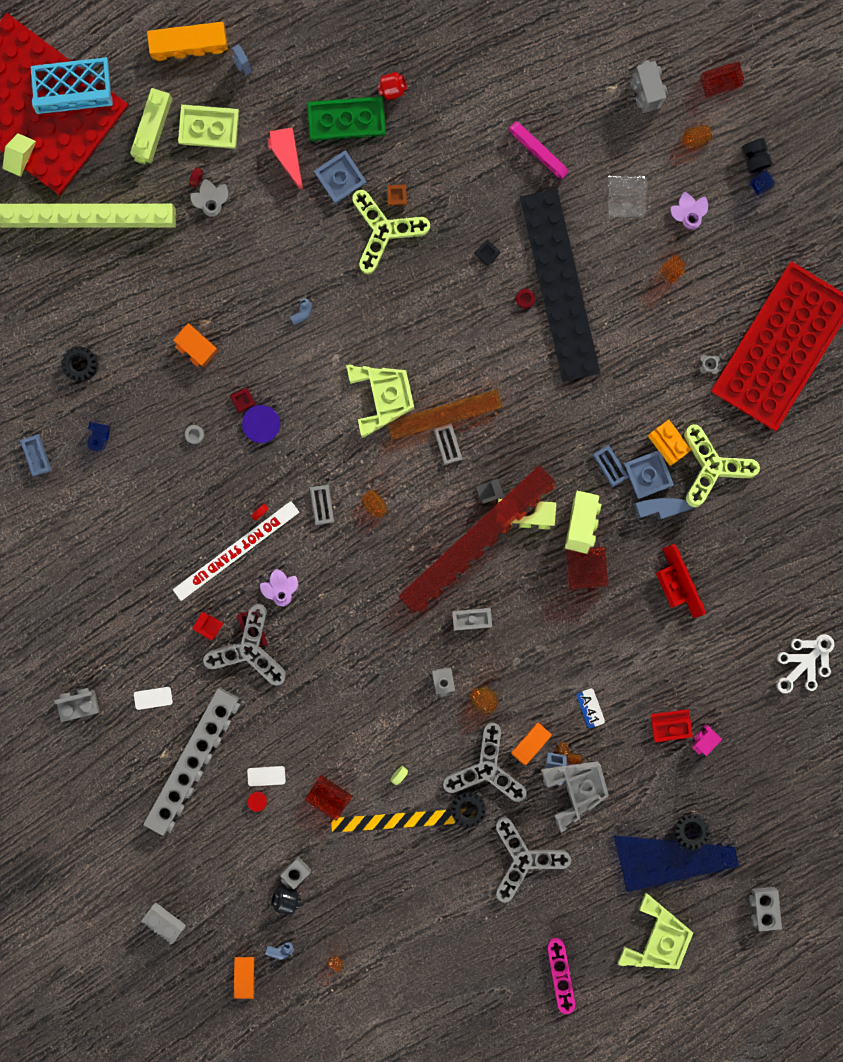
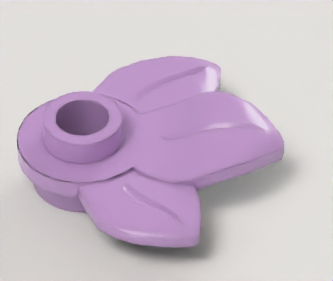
(690, 208)
(279, 584)

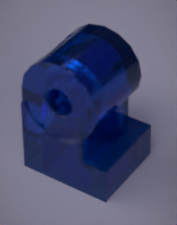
(762, 182)
(99, 436)

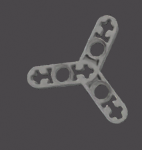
(240, 648)
(490, 760)
(532, 856)

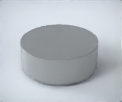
(194, 434)

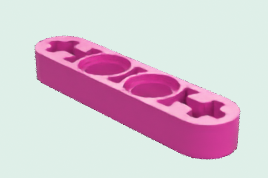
(538, 150)
(561, 975)

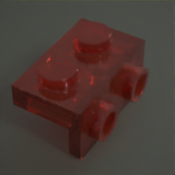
(328, 798)

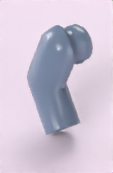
(304, 311)
(281, 952)

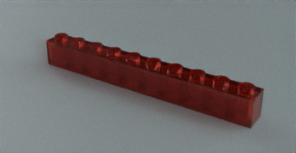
(477, 538)

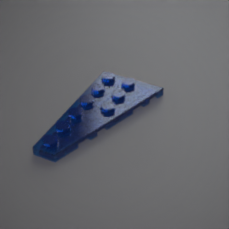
(662, 861)

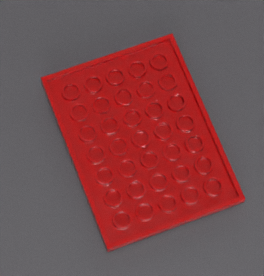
(62, 138)

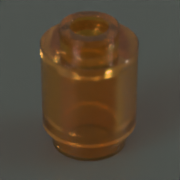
(697, 136)
(374, 504)

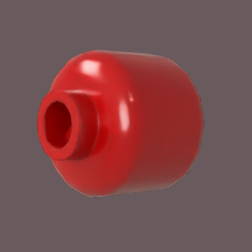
(392, 85)

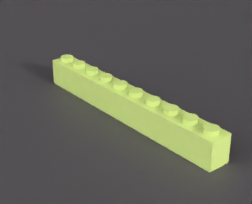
(86, 215)

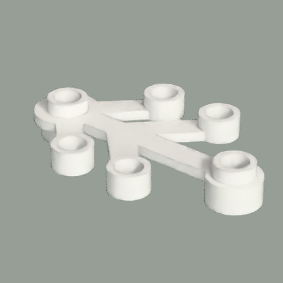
(807, 661)

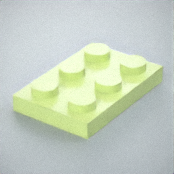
(208, 126)

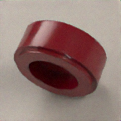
(196, 177)
(525, 298)

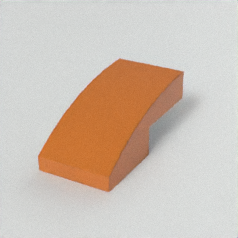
(531, 744)
(244, 978)

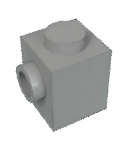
(443, 681)

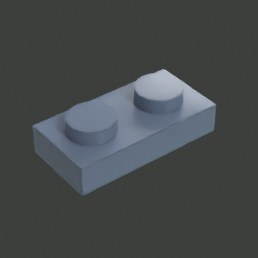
(241, 60)

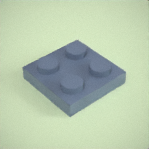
(340, 177)
(648, 474)

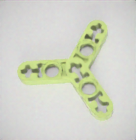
(381, 221)
(712, 474)

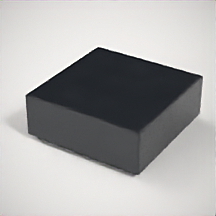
(487, 253)

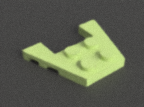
(390, 394)
(666, 942)

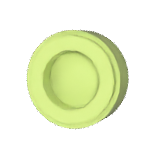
(399, 775)

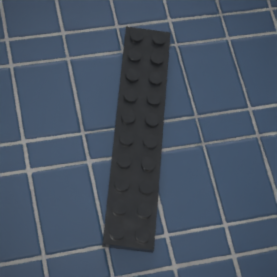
(559, 285)

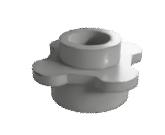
(714, 364)

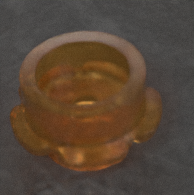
(335, 963)

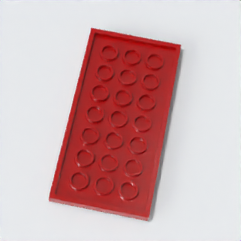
(782, 346)

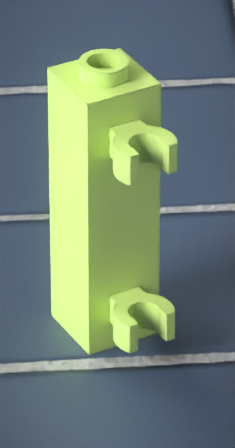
(151, 126)

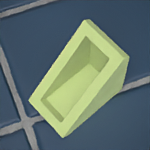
(17, 154)

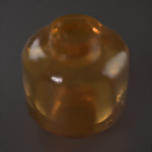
(484, 700)

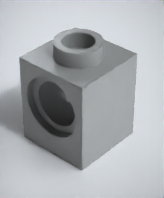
(301, 867)

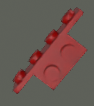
(678, 584)

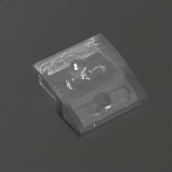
(627, 196)

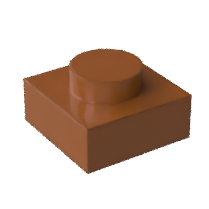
(396, 195)

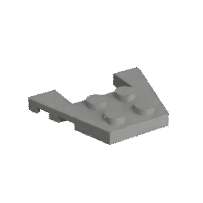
(584, 786)

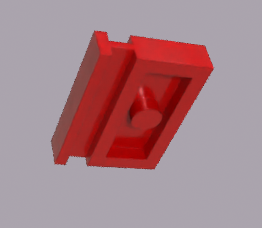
(671, 725)

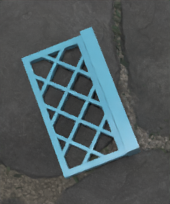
(76, 100)

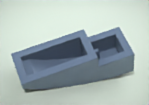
(663, 507)

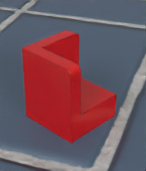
(207, 626)

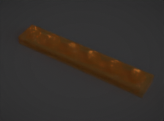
(445, 414)

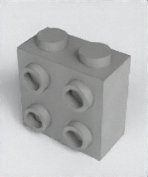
(648, 86)

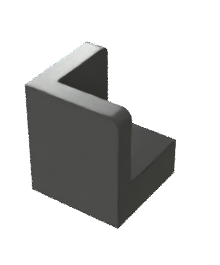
(489, 491)

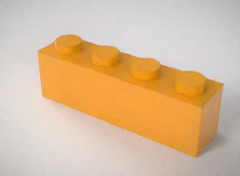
(187, 40)

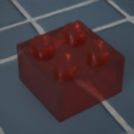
(588, 569)

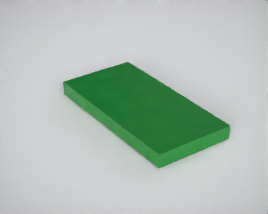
(346, 118)

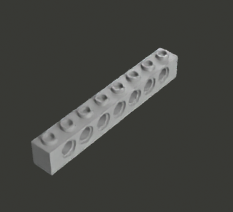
(155, 820)

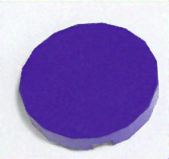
(261, 424)

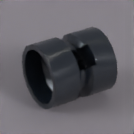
(756, 154)

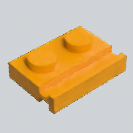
(669, 442)

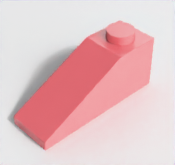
(285, 151)

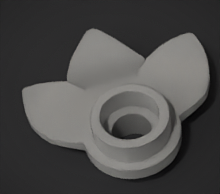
(210, 195)

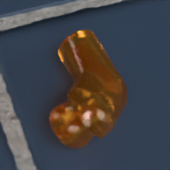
(571, 758)

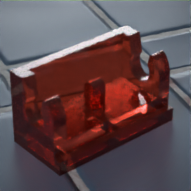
(722, 79)

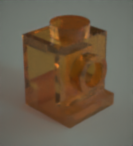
(673, 268)

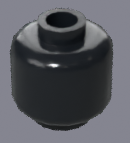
(285, 901)

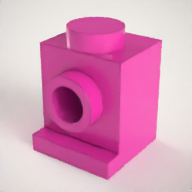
(705, 741)

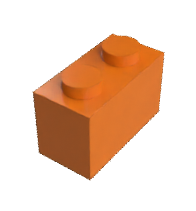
(196, 345)

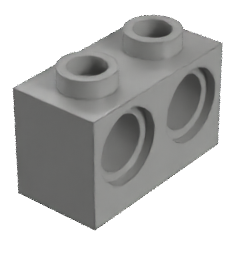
(771, 908)

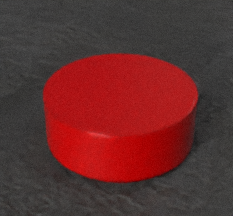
(259, 512)
(257, 801)

